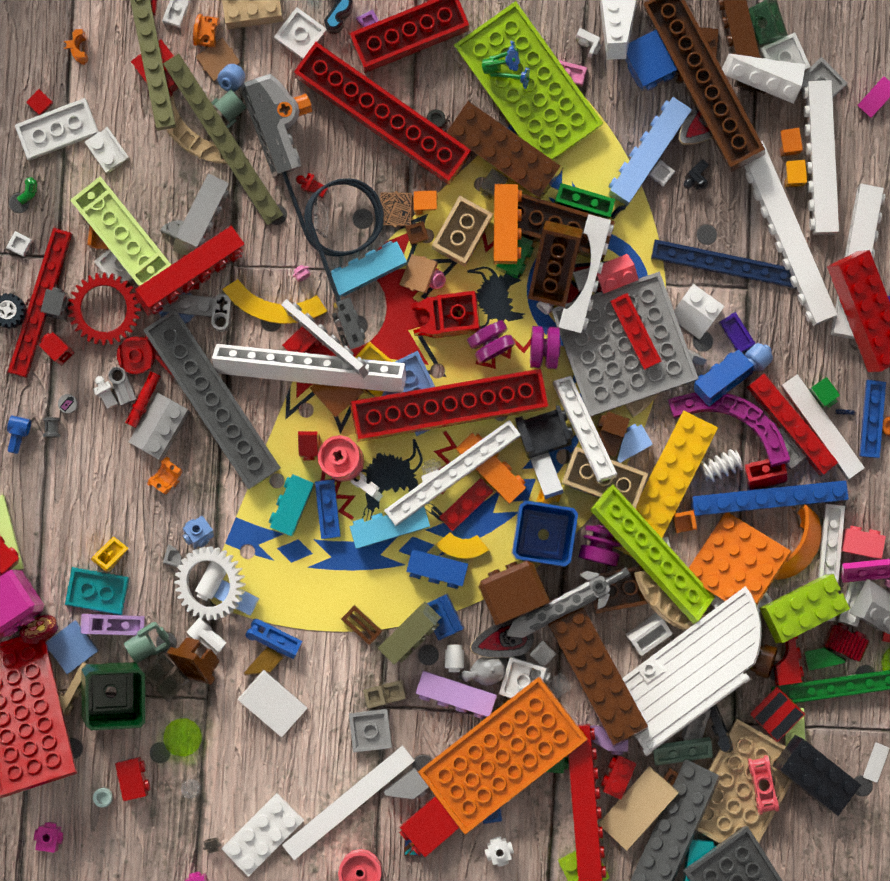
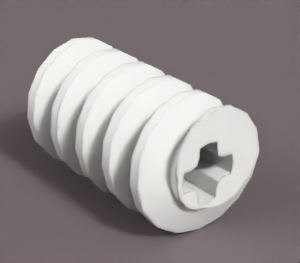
(721, 465)

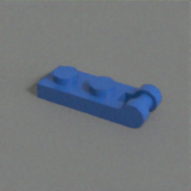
(273, 638)

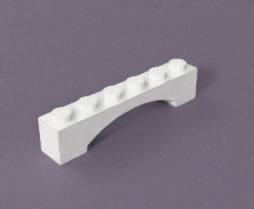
(597, 232)

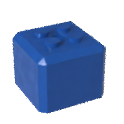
(559, 523)

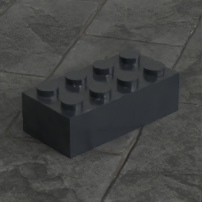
(816, 775)

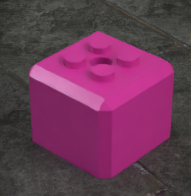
(17, 602)

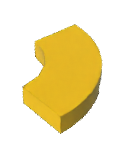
(462, 548)

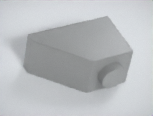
(408, 786)

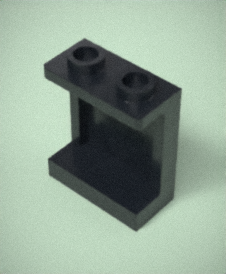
(544, 432)

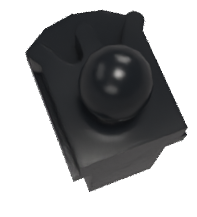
(695, 178)

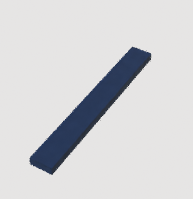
(721, 263)

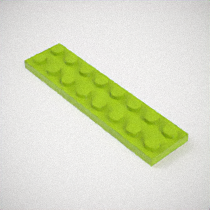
(652, 553)

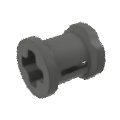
(51, 427)

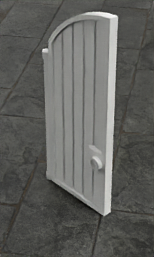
(696, 669)

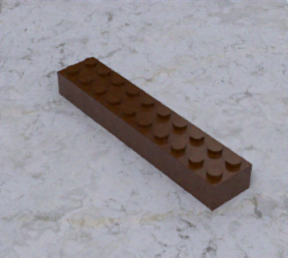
(705, 82)

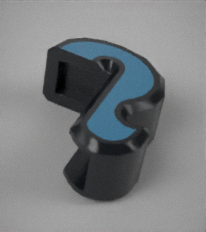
(340, 11)

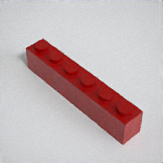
(787, 418)

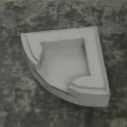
(172, 228)
(696, 358)
(172, 557)

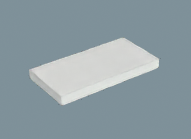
(56, 129)

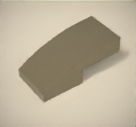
(385, 694)

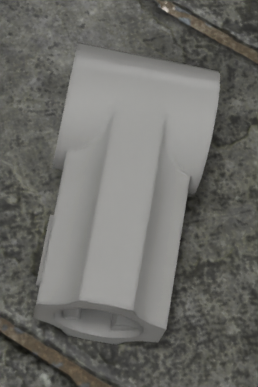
(123, 387)

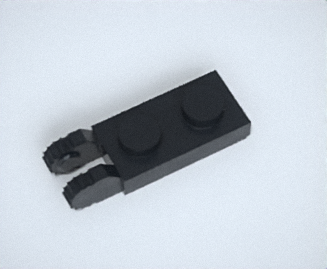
(719, 729)

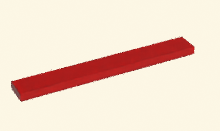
(34, 318)

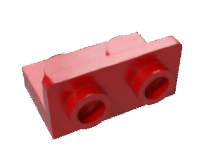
(301, 342)

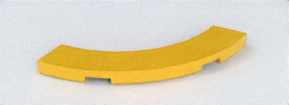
(267, 310)

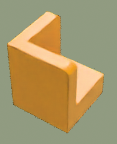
(795, 173)

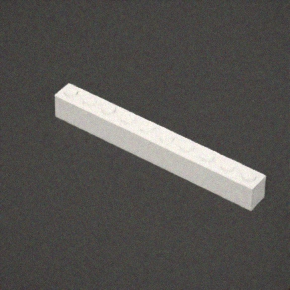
(790, 240)
(307, 368)

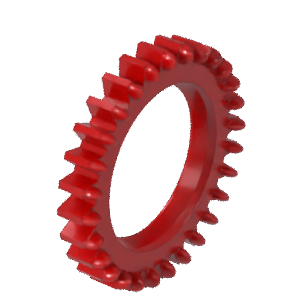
(130, 302)

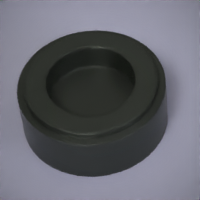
(437, 117)

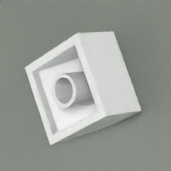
(697, 311)

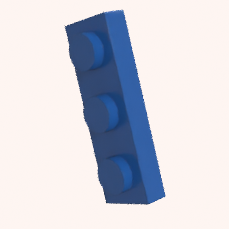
(327, 509)

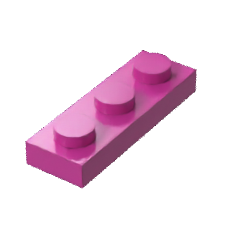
(865, 570)

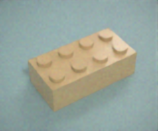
(582, 478)

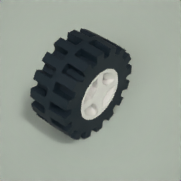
(17, 310)

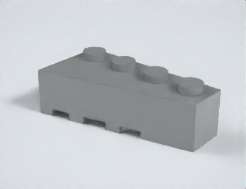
(201, 214)

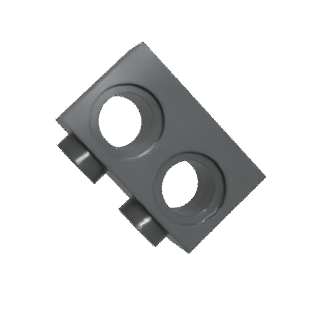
(56, 304)

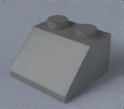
(873, 606)

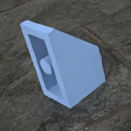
(633, 442)

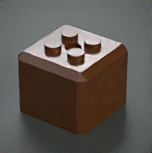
(512, 591)

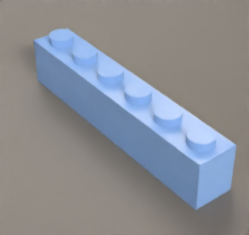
(650, 151)

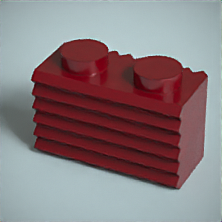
(846, 642)

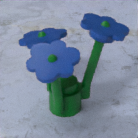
(493, 65)

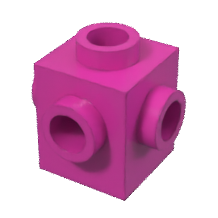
(47, 844)

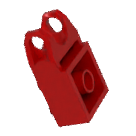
(442, 315)

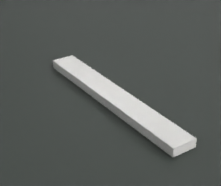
(452, 473)
(348, 802)

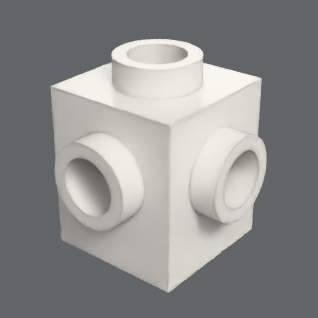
(493, 846)

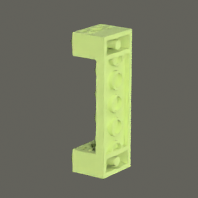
(120, 231)

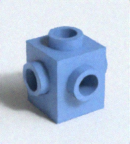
(197, 532)

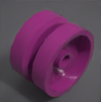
(489, 339)
(544, 347)

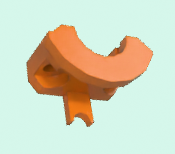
(205, 30)
(78, 37)
(165, 476)

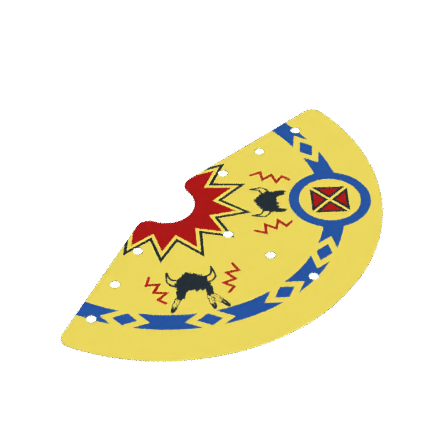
(318, 580)

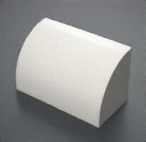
(648, 634)

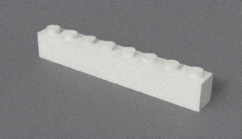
(821, 157)
(860, 238)

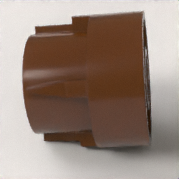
(765, 661)

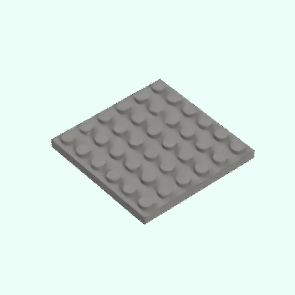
(605, 360)

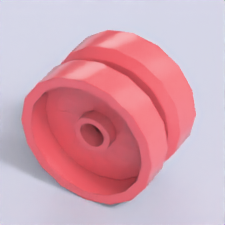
(330, 455)
(360, 860)

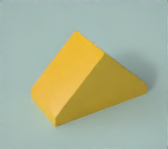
(110, 554)

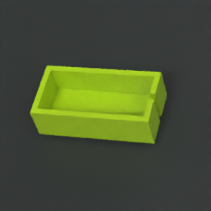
(804, 608)

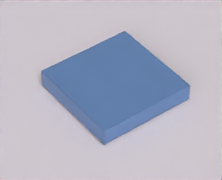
(71, 647)

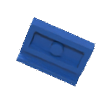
(450, 621)

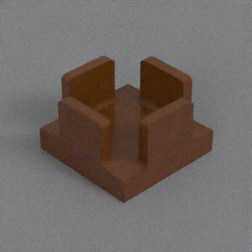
(191, 664)

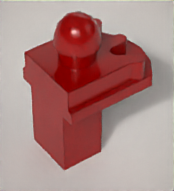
(310, 184)

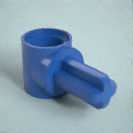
(18, 428)

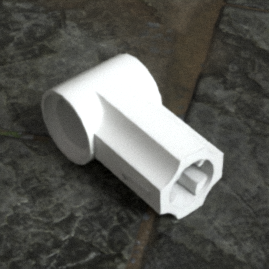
(203, 632)

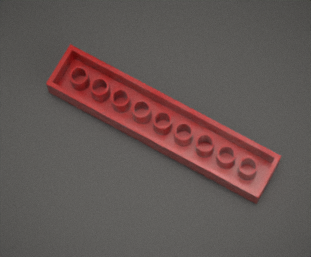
(382, 113)
(448, 405)

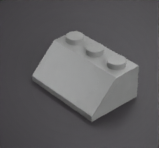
(159, 426)

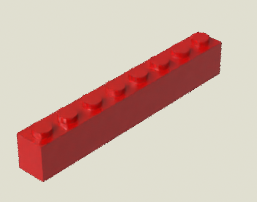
(585, 809)

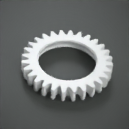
(214, 555)

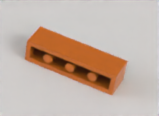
(506, 223)
(495, 472)

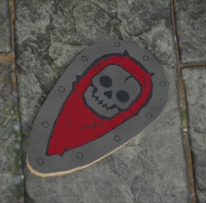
(694, 129)
(497, 644)

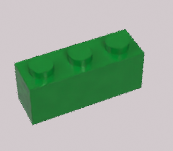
(585, 201)

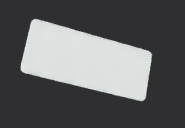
(876, 762)

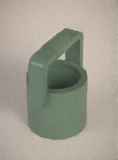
(229, 106)
(142, 646)

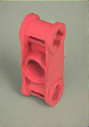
(763, 773)

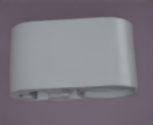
(226, 308)

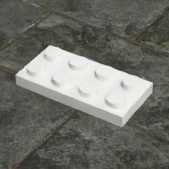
(262, 834)

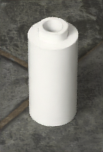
(210, 581)

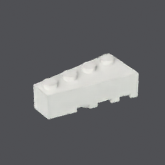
(617, 26)

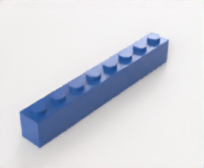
(769, 498)

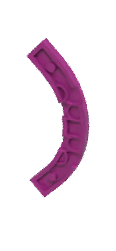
(745, 412)

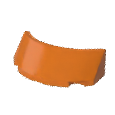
(808, 546)

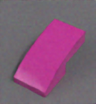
(876, 97)

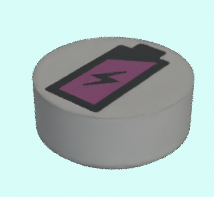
(67, 403)

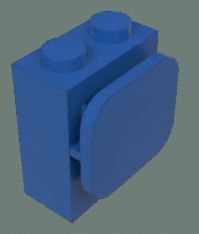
(649, 61)

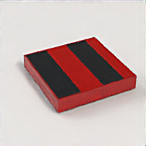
(777, 714)

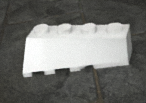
(771, 76)

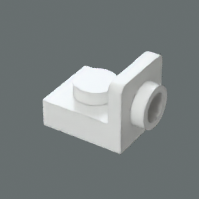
(588, 39)

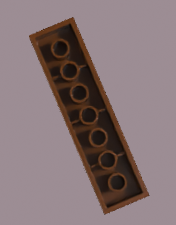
(598, 676)

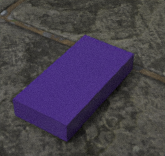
(737, 332)

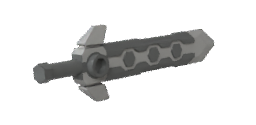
(567, 603)

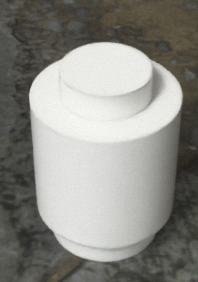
(454, 658)

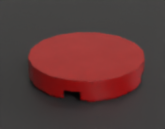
(135, 355)

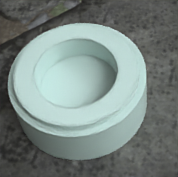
(103, 797)

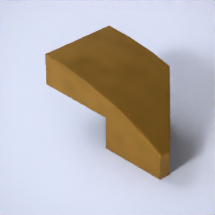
(265, 661)

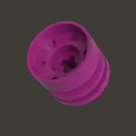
(600, 546)

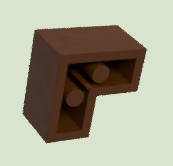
(612, 431)

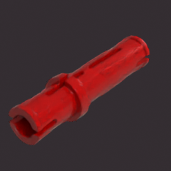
(143, 399)

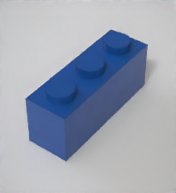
(723, 377)
(437, 569)

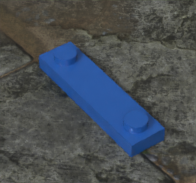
(872, 419)

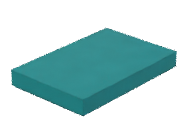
(97, 591)

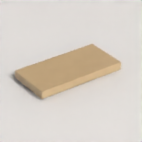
(638, 808)

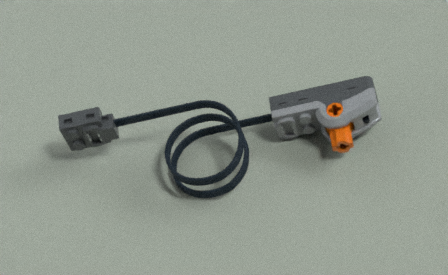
(264, 100)

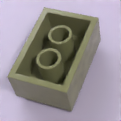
(410, 634)

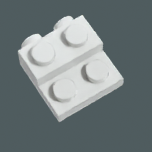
(520, 674)

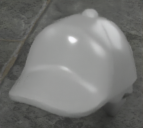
(486, 671)

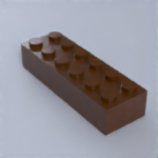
(505, 150)
(537, 211)

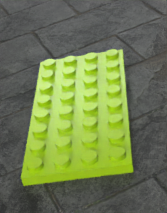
(552, 108)

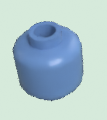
(231, 77)
(759, 356)

